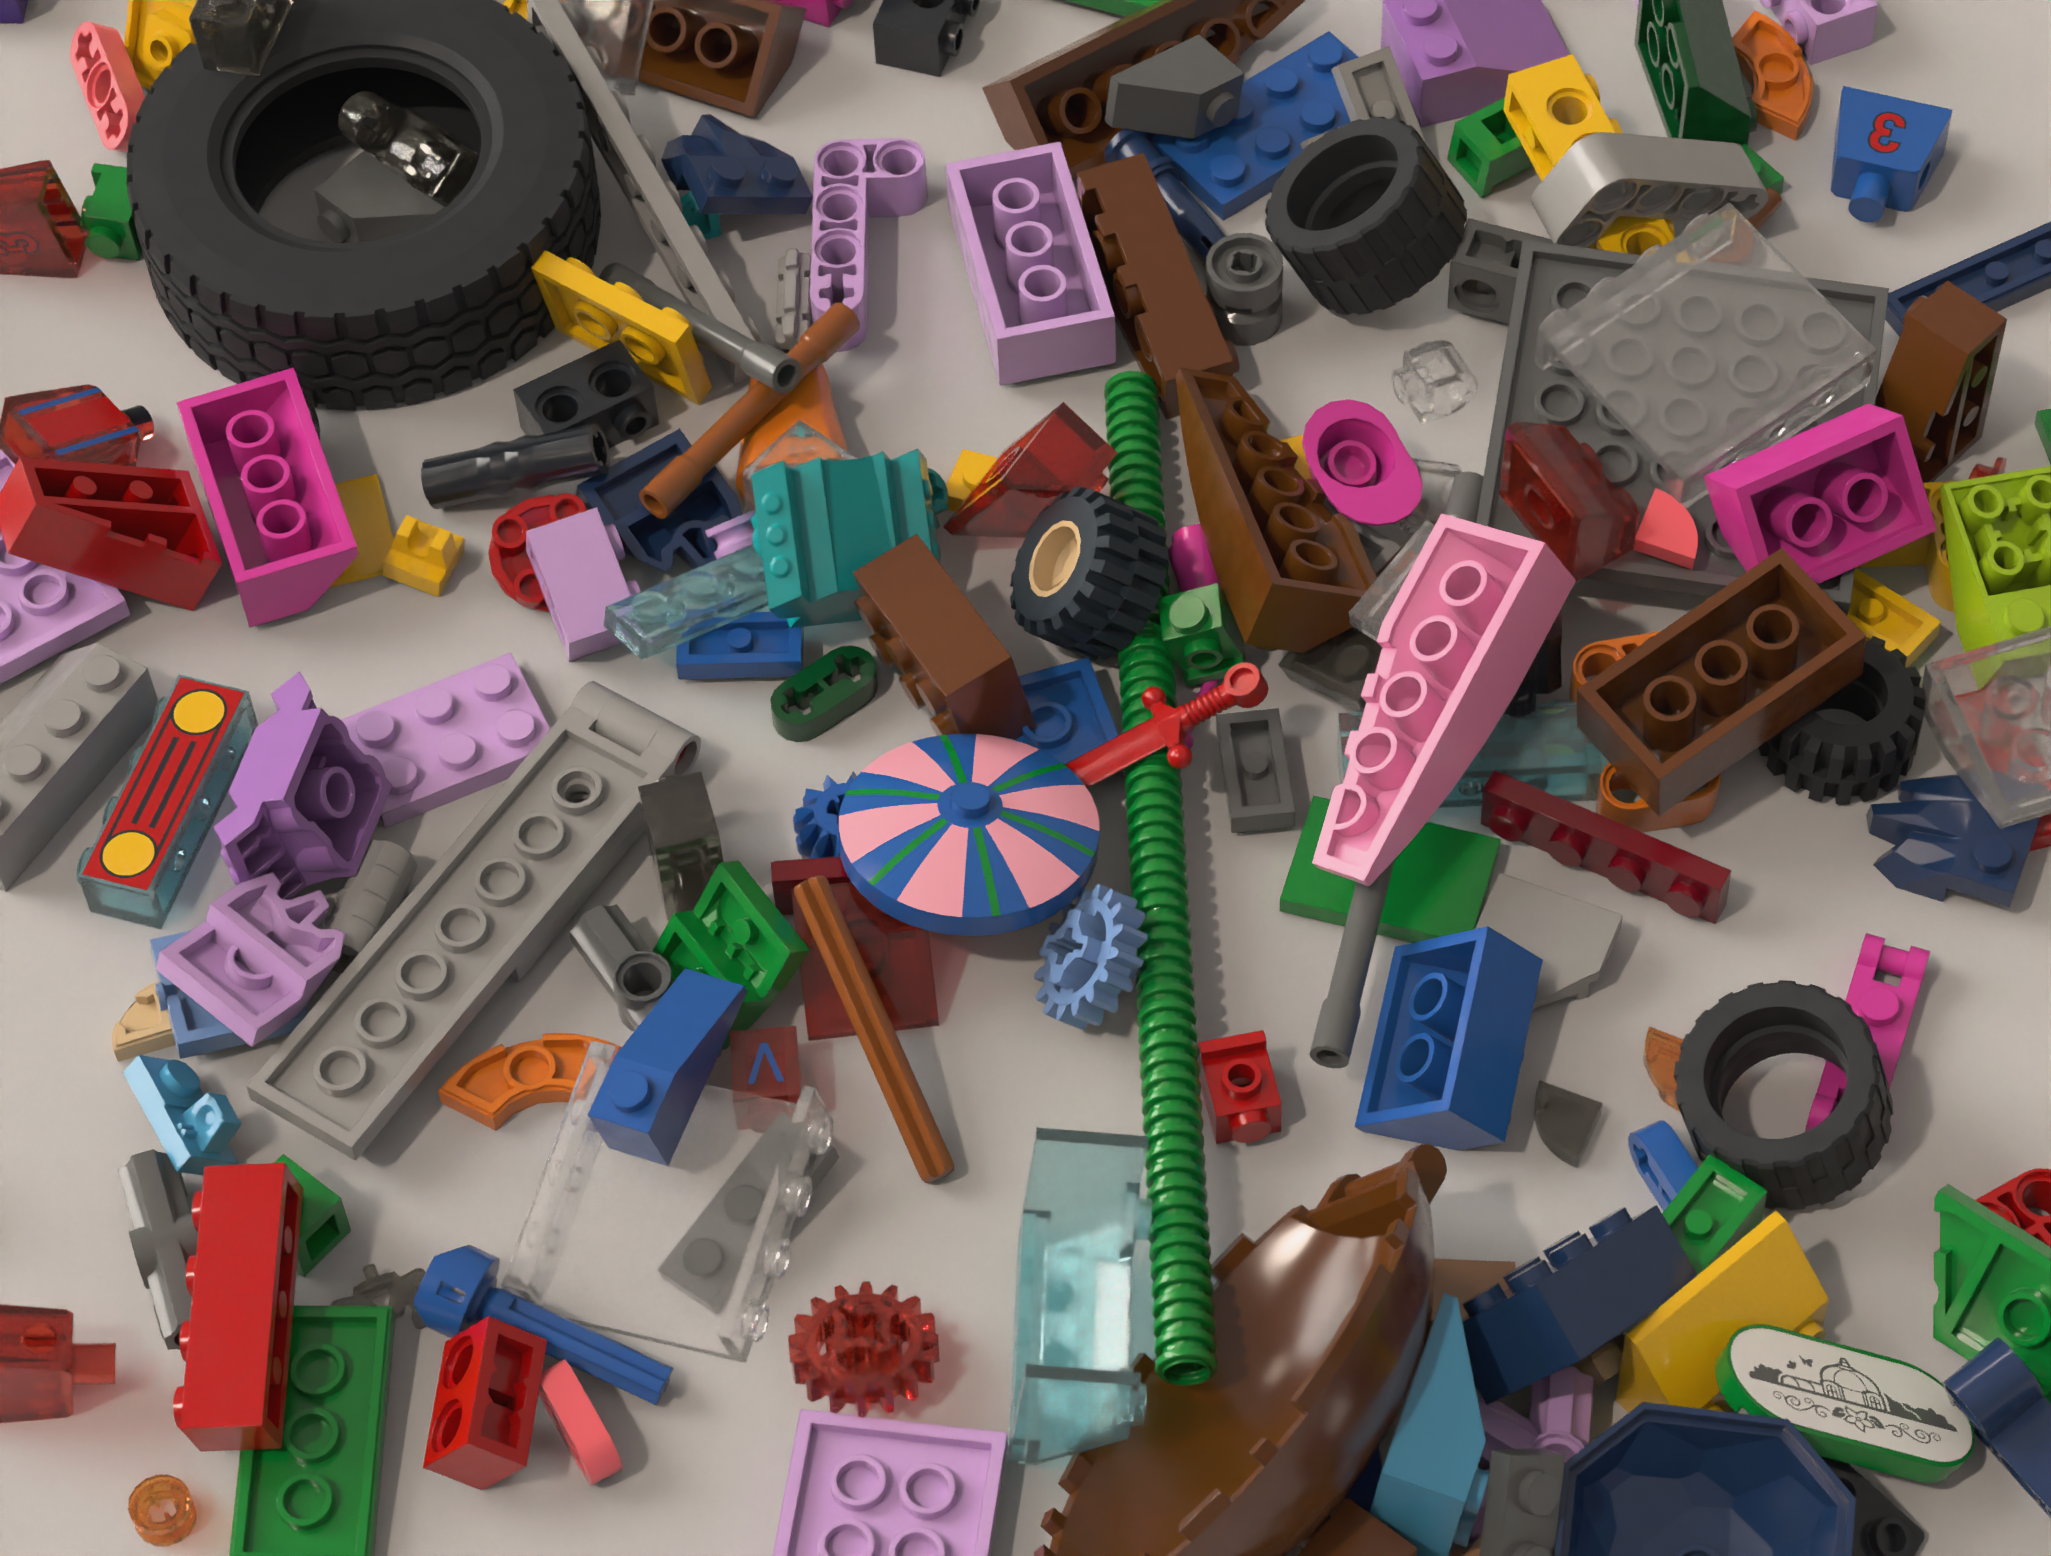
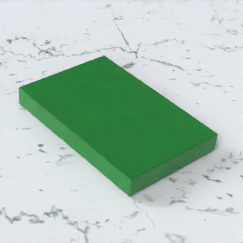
(1432, 891)

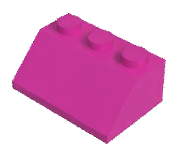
(1825, 495)

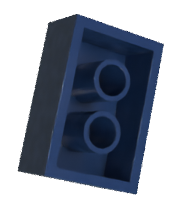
(1573, 1302)

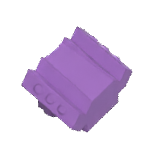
(301, 798)

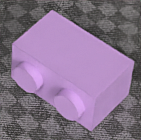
(579, 578)

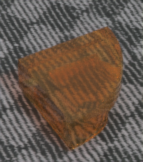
(1659, 1058)

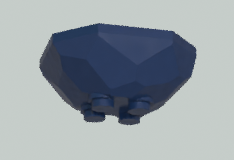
(1702, 1487)

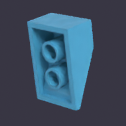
(1431, 1471)

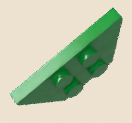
(1991, 1285)

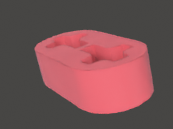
(578, 1423)

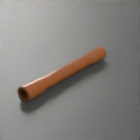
(687, 471)

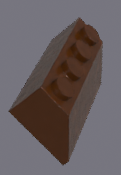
(721, 49)

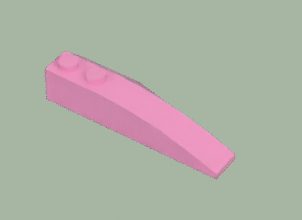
(1441, 684)

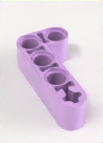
(851, 185)

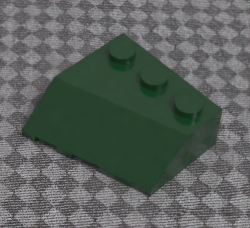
(1694, 70)

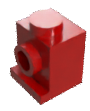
(1239, 1088)

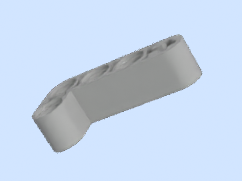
(1643, 178)

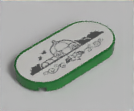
(1847, 1402)

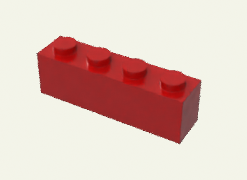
(240, 1308)

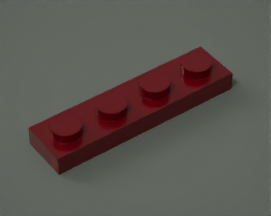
(1605, 847)

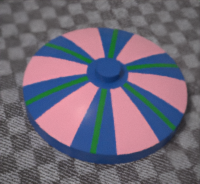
(968, 834)

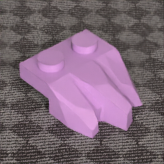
(255, 957)

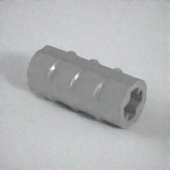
(370, 897)

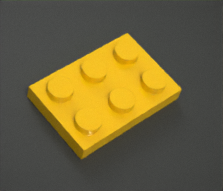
(602, 313)

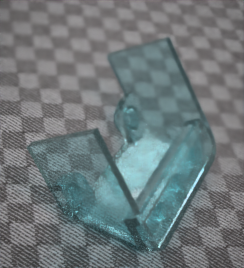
(1075, 1295)

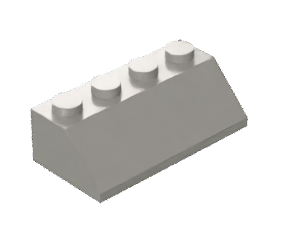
(64, 744)

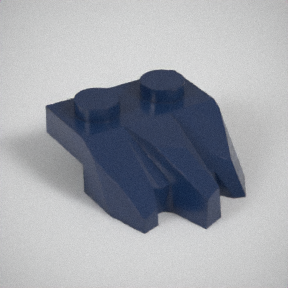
(735, 172)
(654, 538)
(1949, 842)

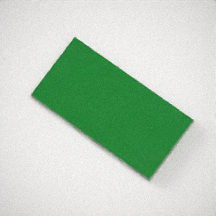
(327, 1477)

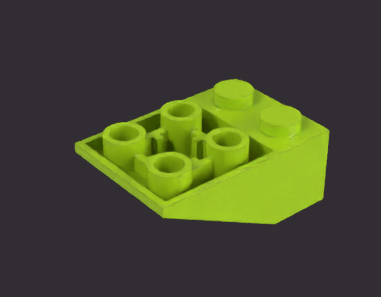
(1999, 554)

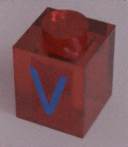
(767, 1063)

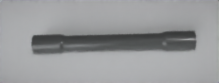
(755, 358)

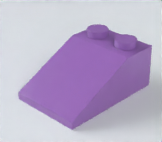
(1461, 51)

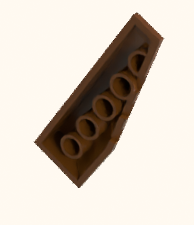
(1068, 90)
(1270, 537)

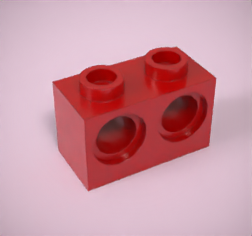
(485, 1403)

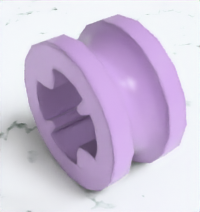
(732, 534)

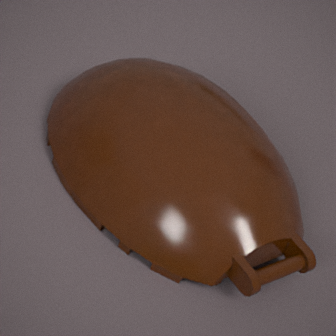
(1311, 1370)

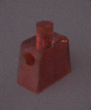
(45, 1363)

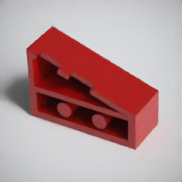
(112, 526)

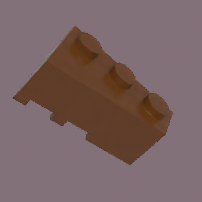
(1943, 375)

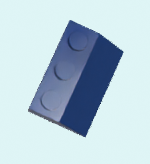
(1450, 1040)

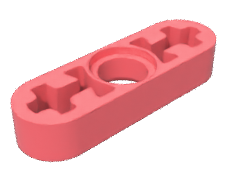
(107, 82)

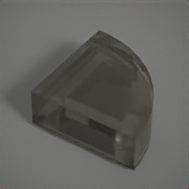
(1565, 1121)

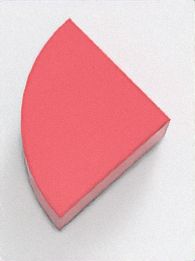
(1667, 531)

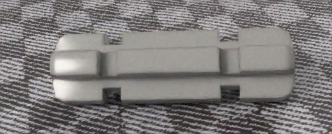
(793, 298)

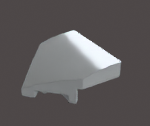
(1560, 929)

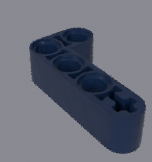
(2007, 1415)

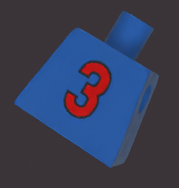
(1885, 151)

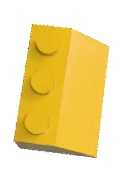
(1752, 1283)

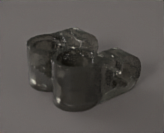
(409, 145)

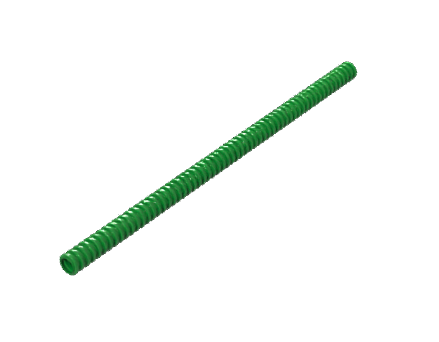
(1165, 981)

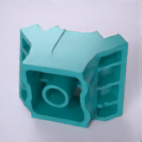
(829, 521)

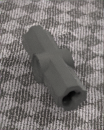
(622, 962)
(161, 1236)

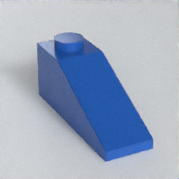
(665, 1067)

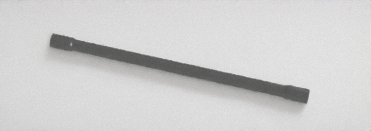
(1341, 1008)

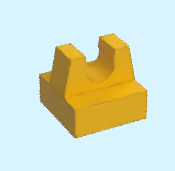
(423, 556)

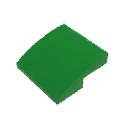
(736, 938)

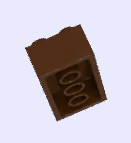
(1720, 681)

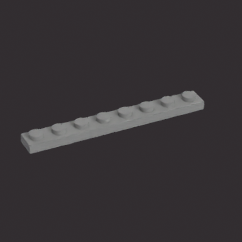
(633, 166)

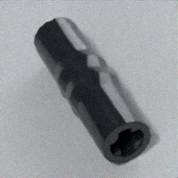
(515, 466)

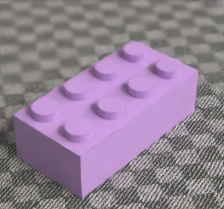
(1031, 263)

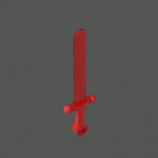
(1169, 725)

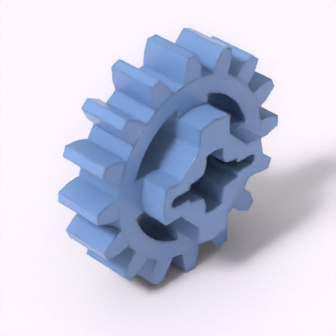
(1090, 957)

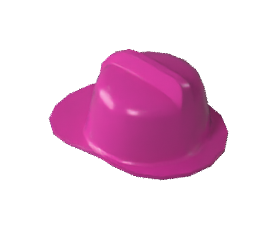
(1361, 463)

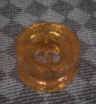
(149, 1493)

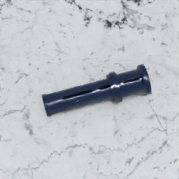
(1188, 216)

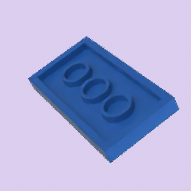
(1275, 114)

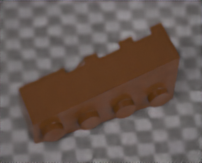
(1151, 277)

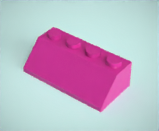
(269, 493)

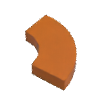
(1776, 74)
(517, 1077)

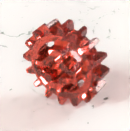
(864, 1348)

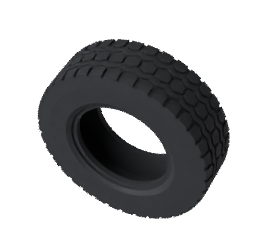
(383, 313)

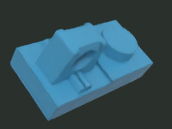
(187, 1122)

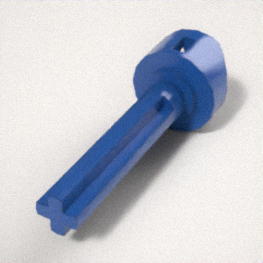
(581, 1347)

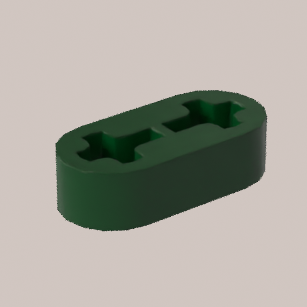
(824, 693)

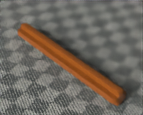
(874, 1029)

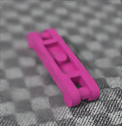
(1882, 1007)

